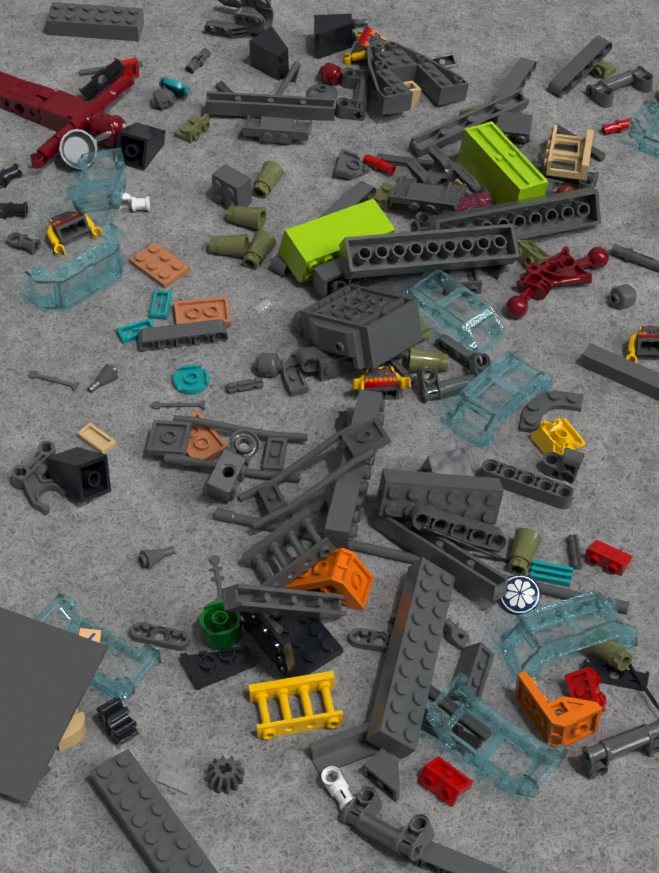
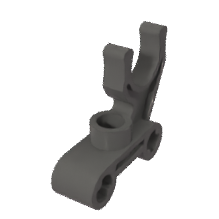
(35, 477)

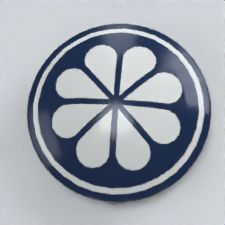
(522, 594)

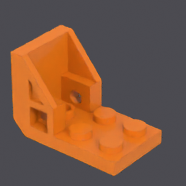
(338, 574)
(578, 719)

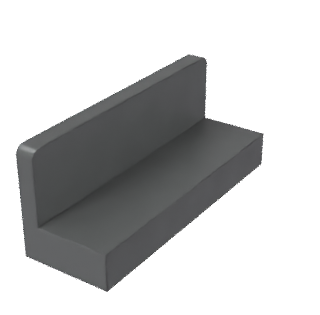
(475, 664)
(342, 748)

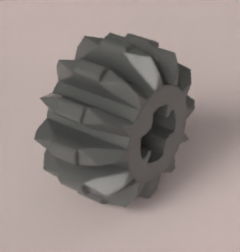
(225, 774)

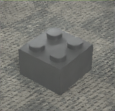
(515, 126)
(231, 187)

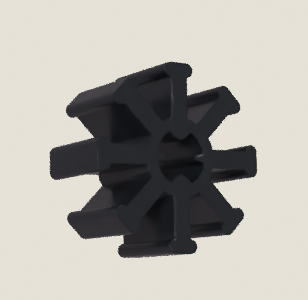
(117, 721)

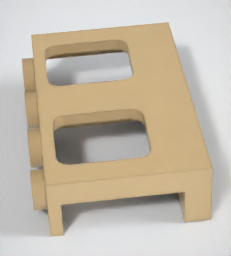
(580, 159)

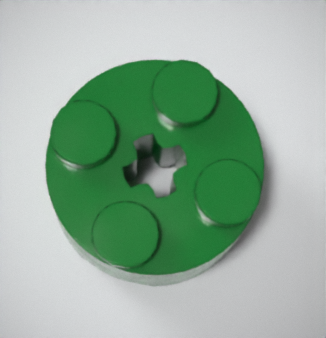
(219, 627)

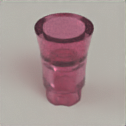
(478, 199)

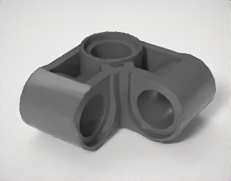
(561, 466)

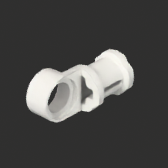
(136, 203)
(335, 787)

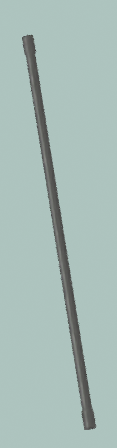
(232, 517)

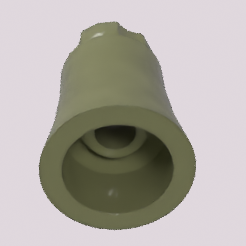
(269, 175)
(247, 216)
(229, 245)
(259, 248)
(420, 357)
(523, 550)
(611, 653)

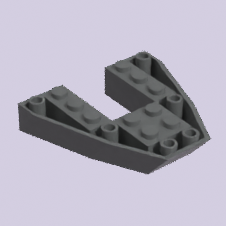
(393, 64)

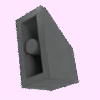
(384, 773)

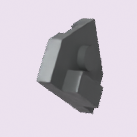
(350, 165)

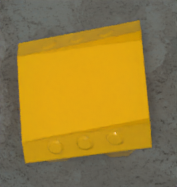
(556, 436)

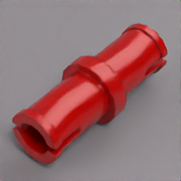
(617, 126)
(379, 164)

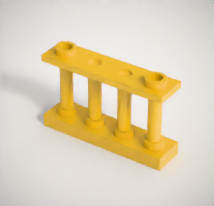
(300, 686)

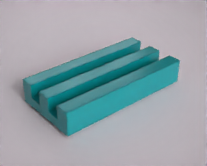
(159, 314)
(131, 336)
(551, 570)

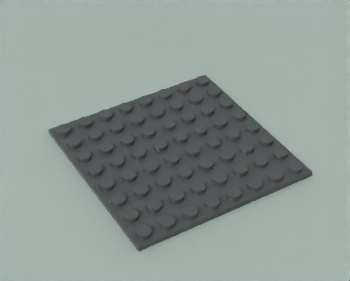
(40, 690)

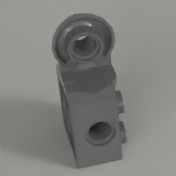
(232, 464)

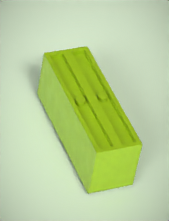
(499, 165)
(319, 239)

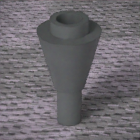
(106, 375)
(151, 557)

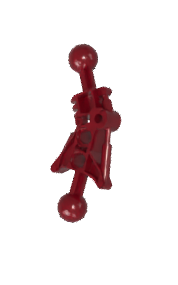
(554, 272)

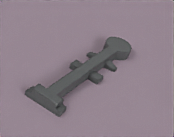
(34, 374)
(157, 405)
(215, 560)

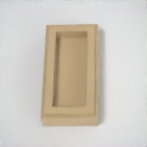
(96, 438)

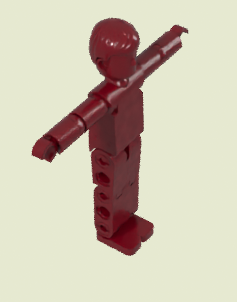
(62, 111)

